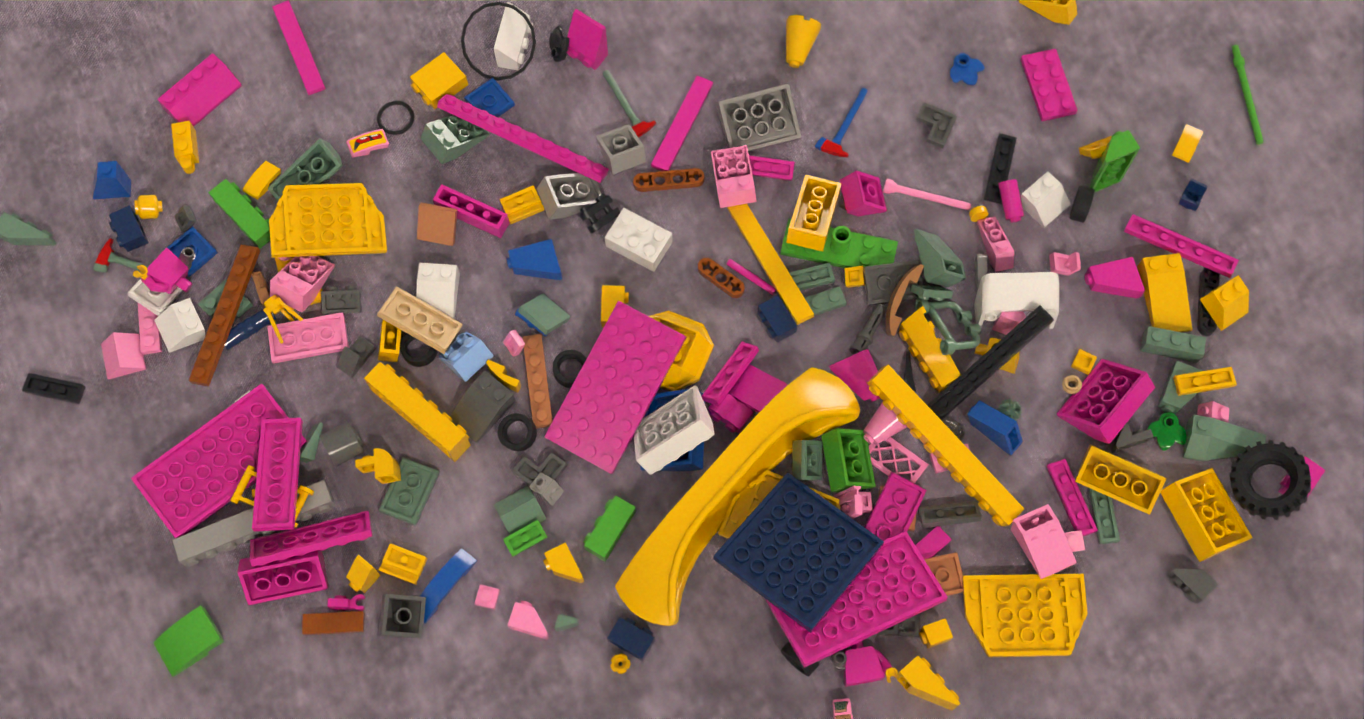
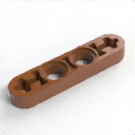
(668, 177)

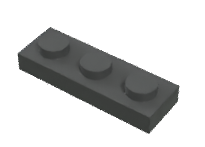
(949, 514)

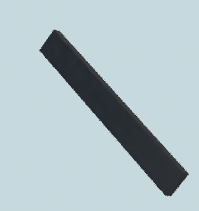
(991, 362)

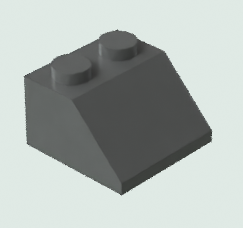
(401, 616)

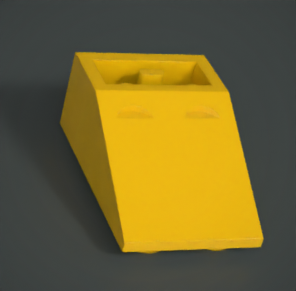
(922, 682)

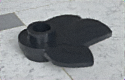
(558, 44)

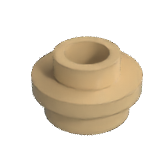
(1071, 379)

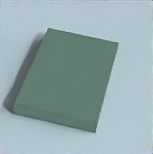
(408, 497)

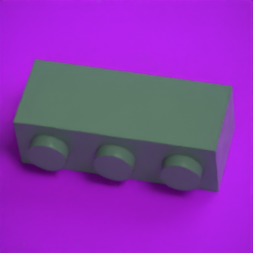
(1173, 344)

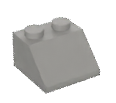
(621, 149)

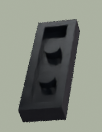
(53, 388)

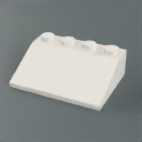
(672, 431)

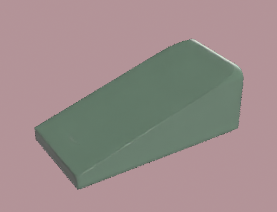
(309, 449)

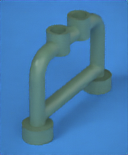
(949, 345)

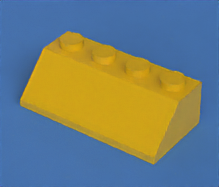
(1120, 479)

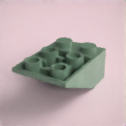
(451, 137)
(939, 261)

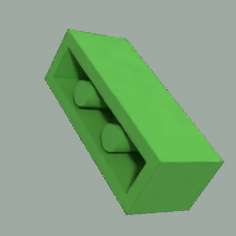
(609, 528)

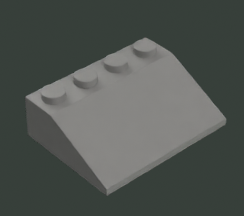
(759, 118)

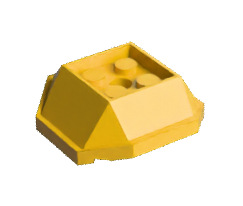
(693, 354)

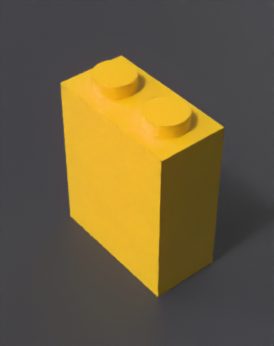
(438, 79)

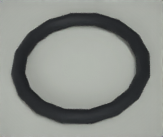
(390, 104)

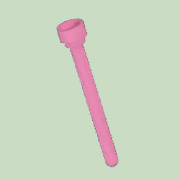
(892, 187)

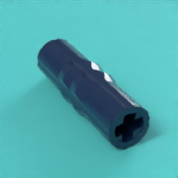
(247, 328)

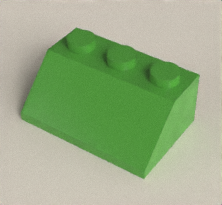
(847, 459)

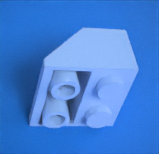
(466, 355)

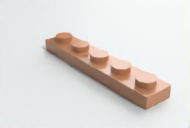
(537, 381)

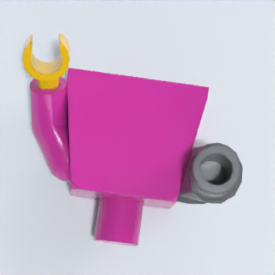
(167, 271)
(863, 665)

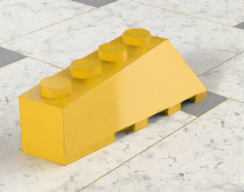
(926, 347)

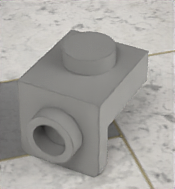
(546, 488)

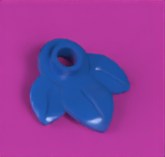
(965, 72)

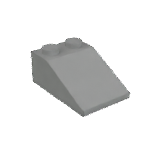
(567, 194)

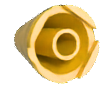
(800, 38)

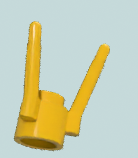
(275, 305)

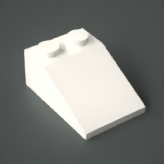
(438, 286)

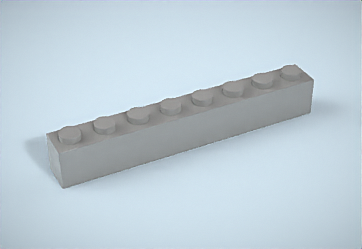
(238, 529)

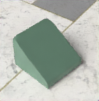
(565, 622)

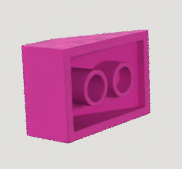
(587, 40)

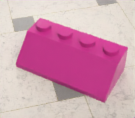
(199, 91)
(283, 578)

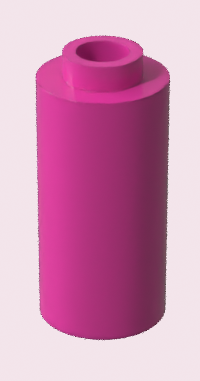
(1011, 200)

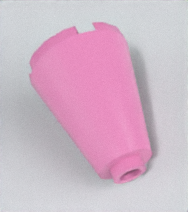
(882, 426)

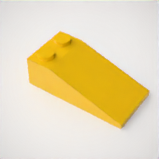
(1166, 292)

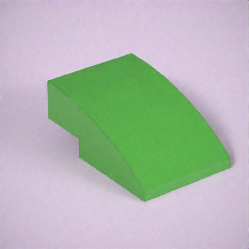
(188, 640)

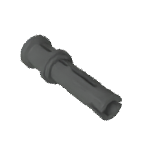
(864, 337)

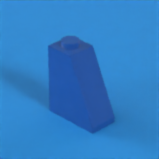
(111, 181)
(535, 261)
(996, 426)

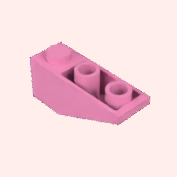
(996, 244)

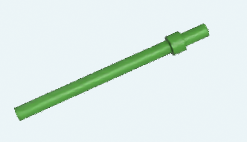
(1239, 63)

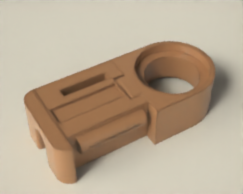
(261, 286)

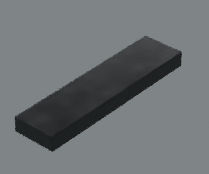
(1000, 166)

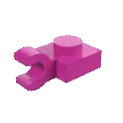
(341, 602)

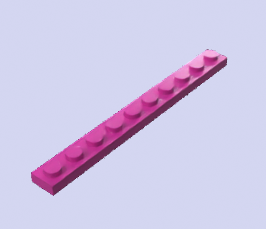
(523, 138)

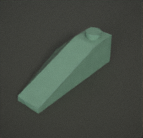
(312, 168)
(1216, 439)

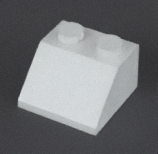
(1045, 199)
(180, 325)

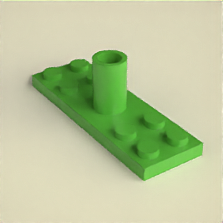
(845, 249)

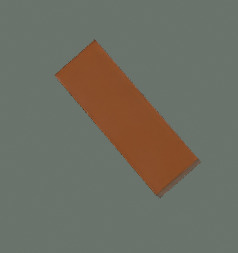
(333, 623)

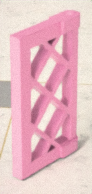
(910, 456)

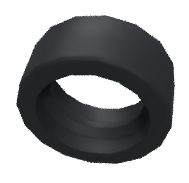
(1082, 204)
(561, 357)
(417, 362)
(504, 425)
(789, 653)

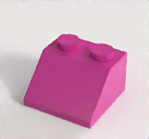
(862, 194)

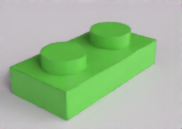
(525, 538)

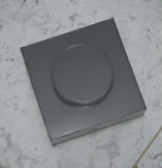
(185, 218)

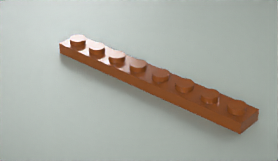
(224, 315)

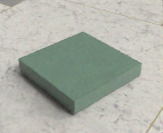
(544, 314)

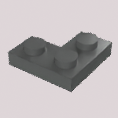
(939, 120)
(528, 471)

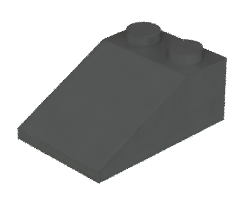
(482, 406)

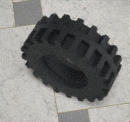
(1265, 455)

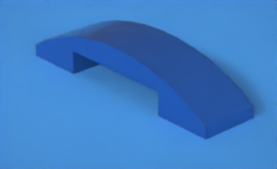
(445, 580)

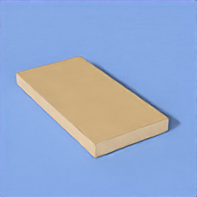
(420, 320)

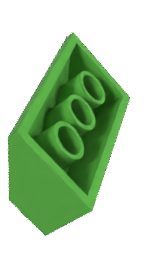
(1115, 160)

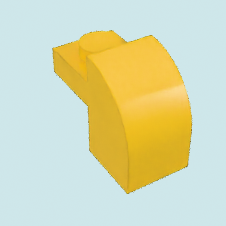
(384, 465)

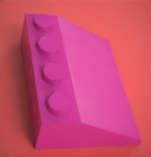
(1107, 400)

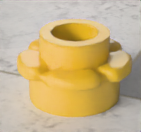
(625, 663)

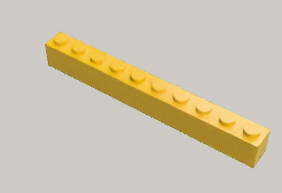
(945, 446)

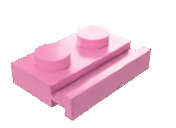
(850, 501)

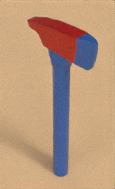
(834, 147)

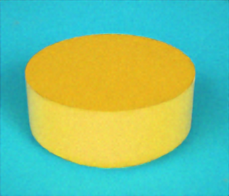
(978, 213)

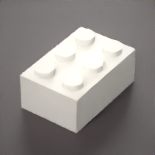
(638, 239)

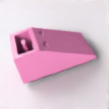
(733, 176)
(301, 281)
(1043, 541)

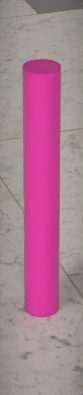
(752, 277)

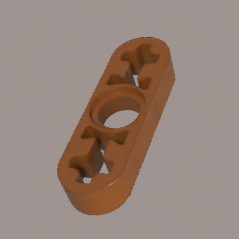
(721, 285)

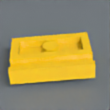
(1095, 149)
(522, 204)
(403, 564)

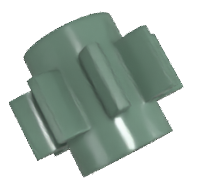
(1010, 409)

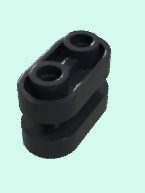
(588, 212)

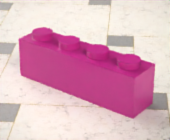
(473, 211)

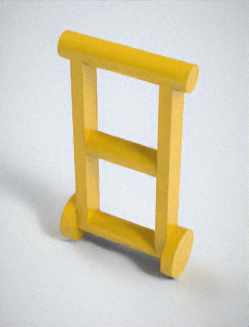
(237, 496)

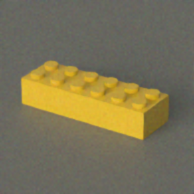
(417, 411)

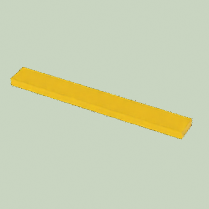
(771, 263)

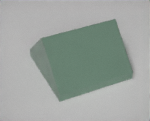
(807, 460)
(519, 510)

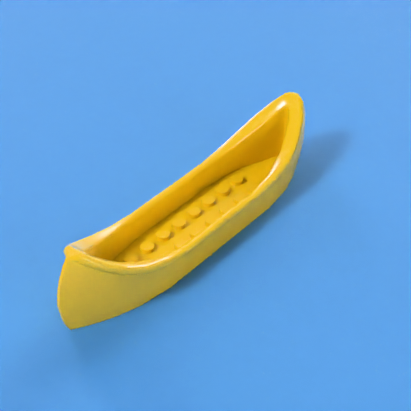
(659, 570)

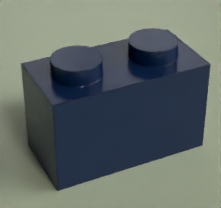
(128, 229)
(777, 319)
(631, 638)

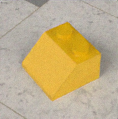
(1227, 302)

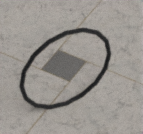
(532, 33)

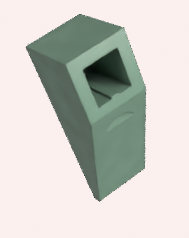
(20, 233)

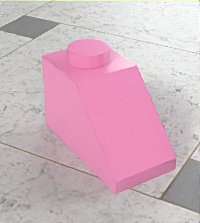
(526, 620)

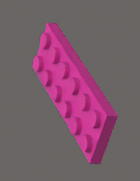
(277, 474)
(310, 538)

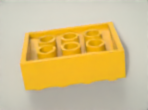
(1205, 514)

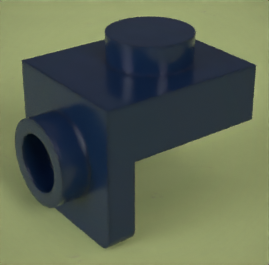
(1193, 195)

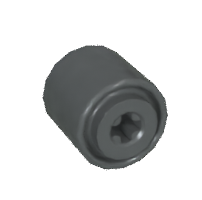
(342, 443)

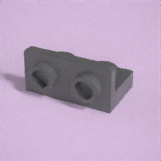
(341, 300)

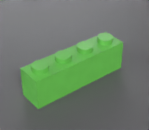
(241, 212)

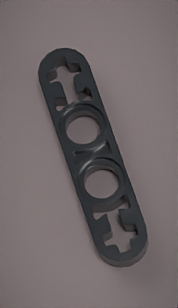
(1202, 315)

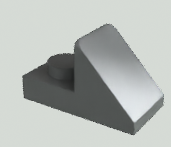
(354, 358)
(1126, 439)

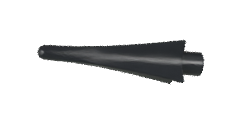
(908, 376)

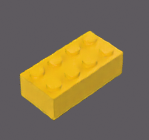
(813, 213)

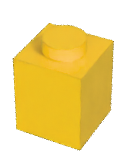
(935, 633)

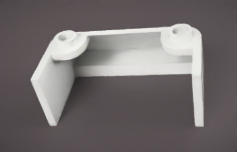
(1016, 293)

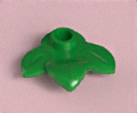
(1166, 434)

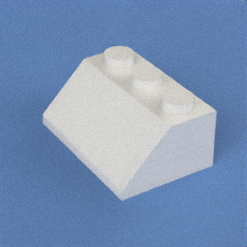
(512, 39)

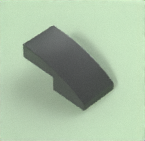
(906, 628)

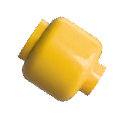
(148, 206)

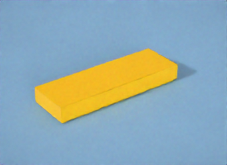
(1204, 381)

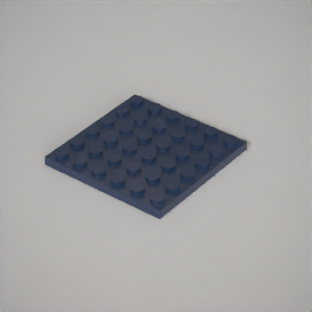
(798, 551)

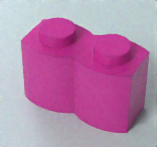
(732, 413)

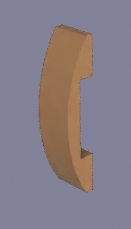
(892, 321)

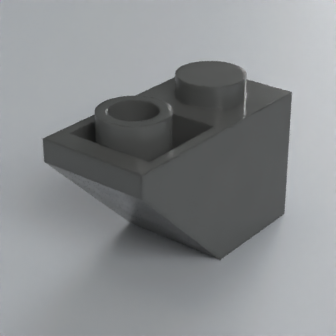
(1193, 582)

